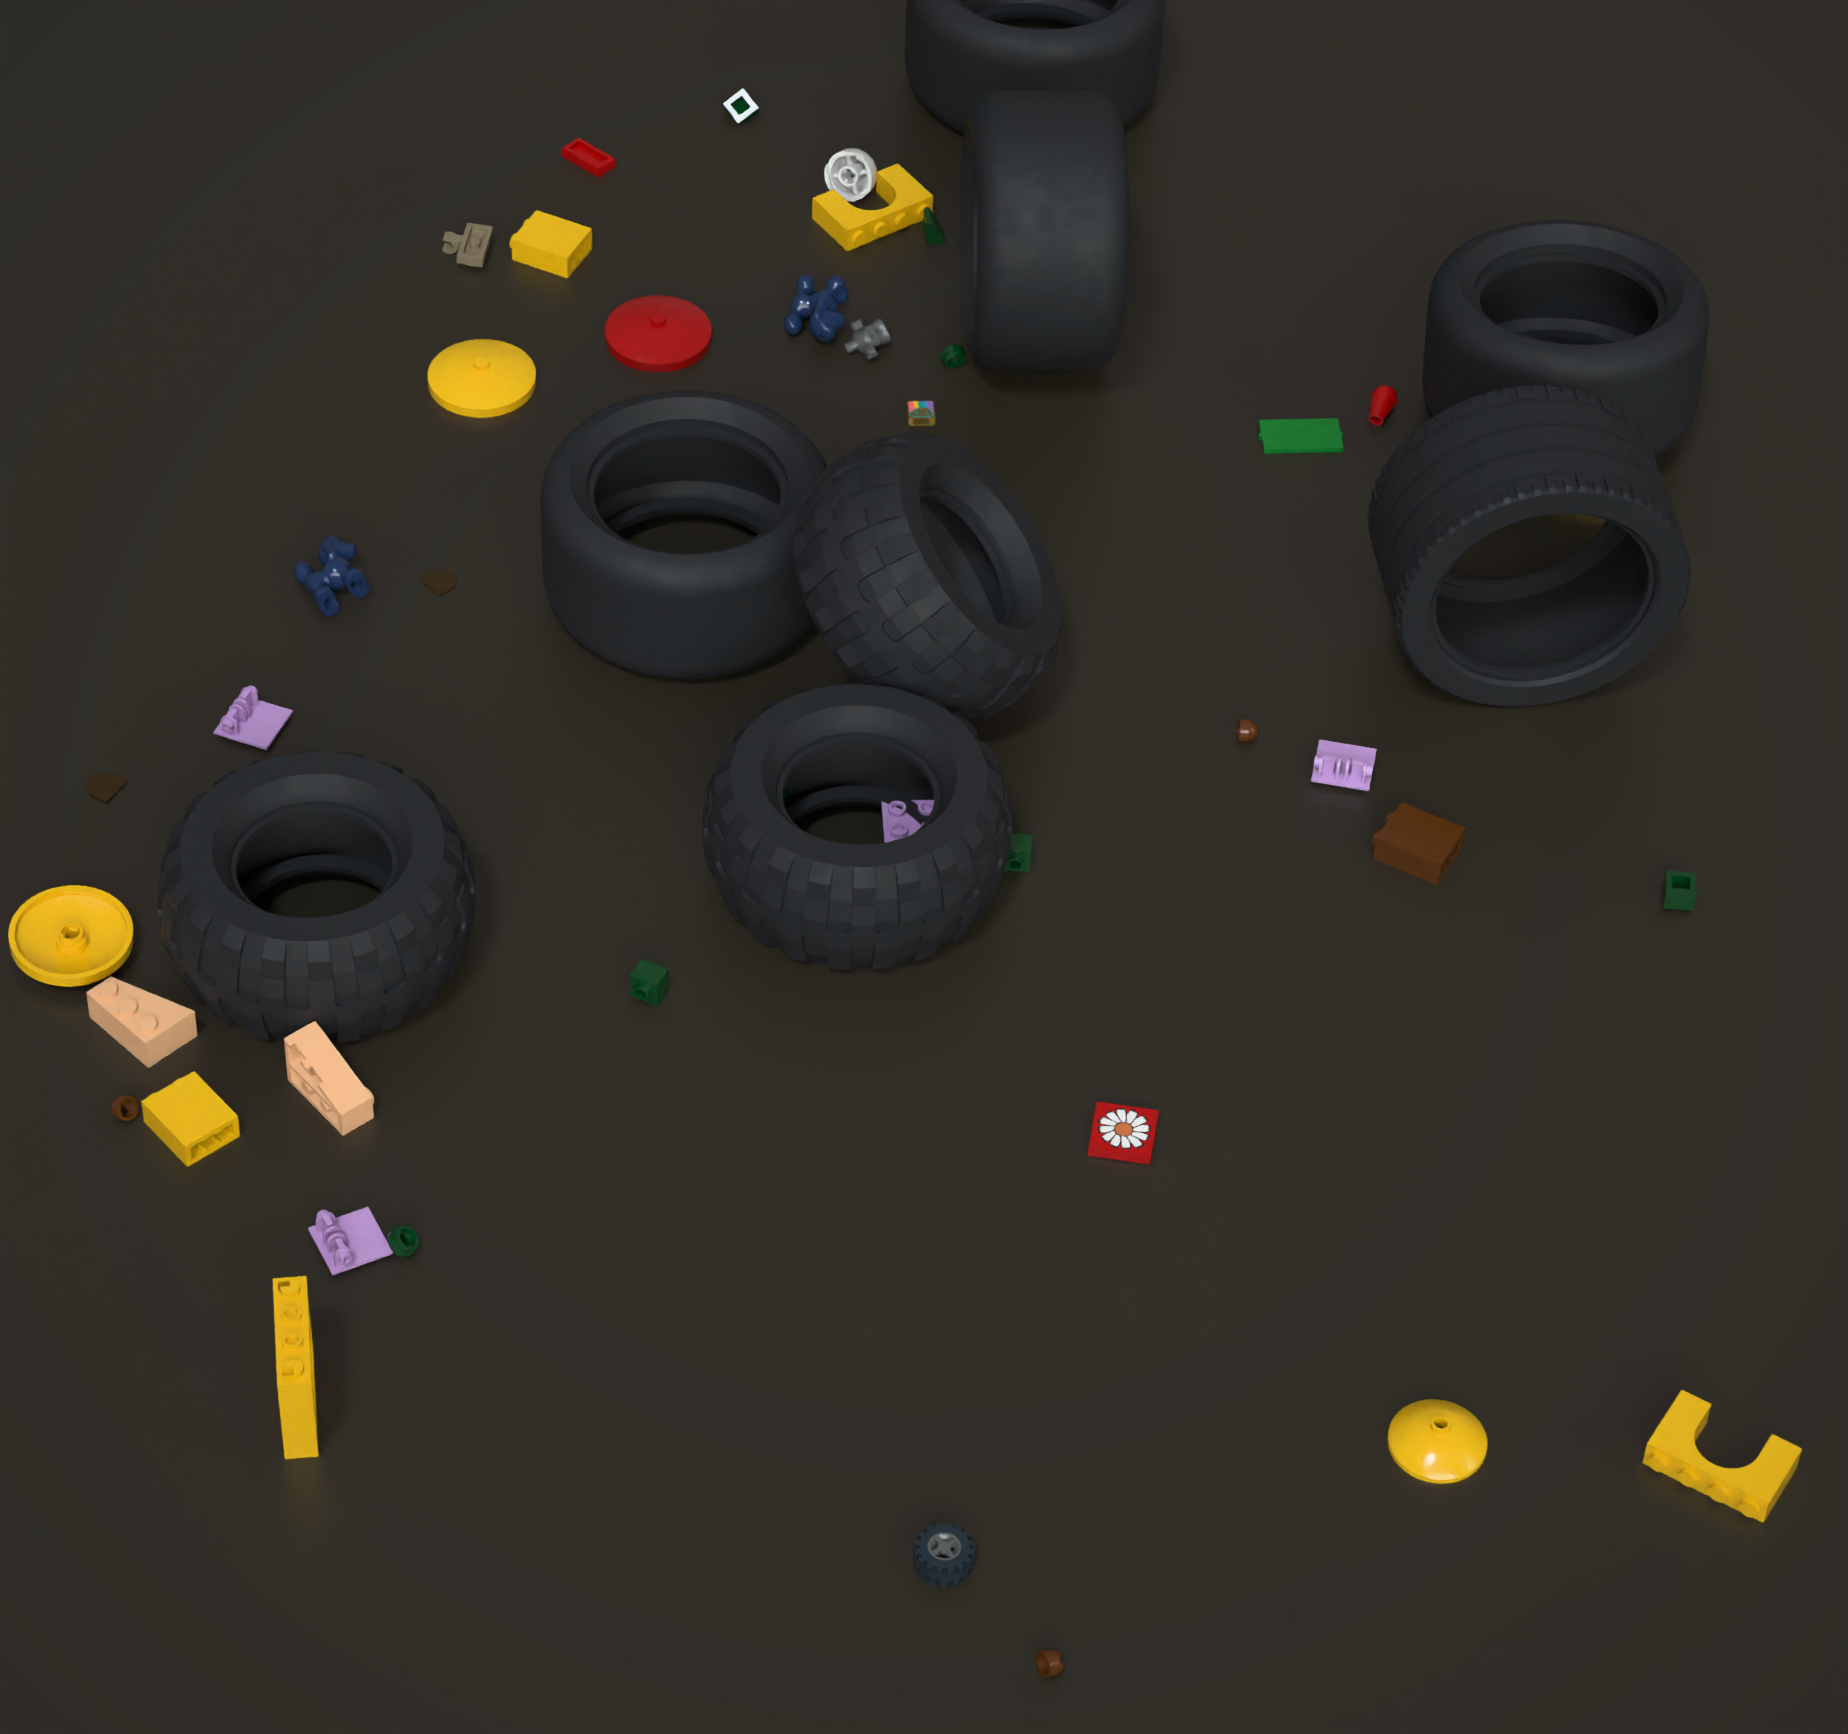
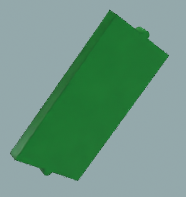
(1300, 435)

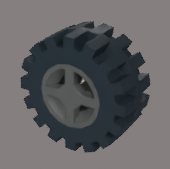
(948, 1543)

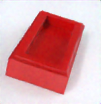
(588, 157)

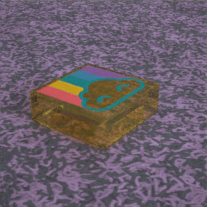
(921, 413)

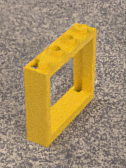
(295, 1367)

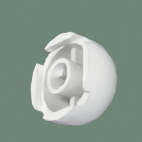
(851, 174)

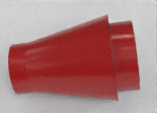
(1382, 402)

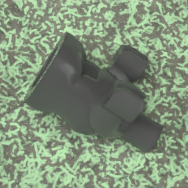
(867, 338)

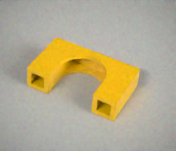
(856, 226)
(1747, 1489)

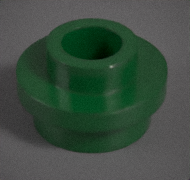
(953, 356)
(403, 1240)

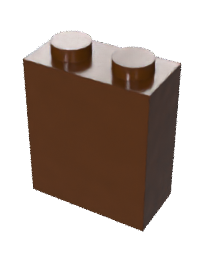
(1418, 843)

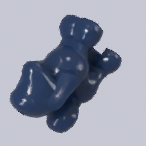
(818, 306)
(336, 574)

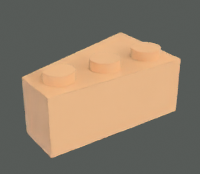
(141, 1020)
(327, 1079)

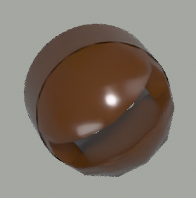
(1246, 730)
(126, 1103)
(1049, 1662)

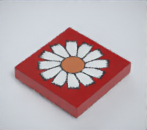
(1123, 1133)

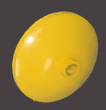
(1434, 1452)

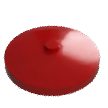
(658, 333)

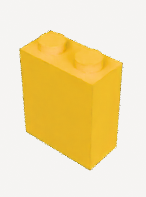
(551, 244)
(190, 1118)

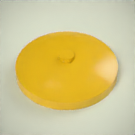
(481, 378)
(71, 935)

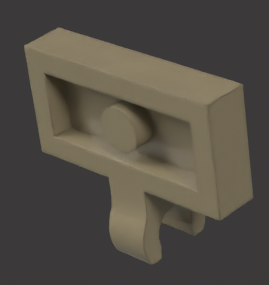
(471, 246)

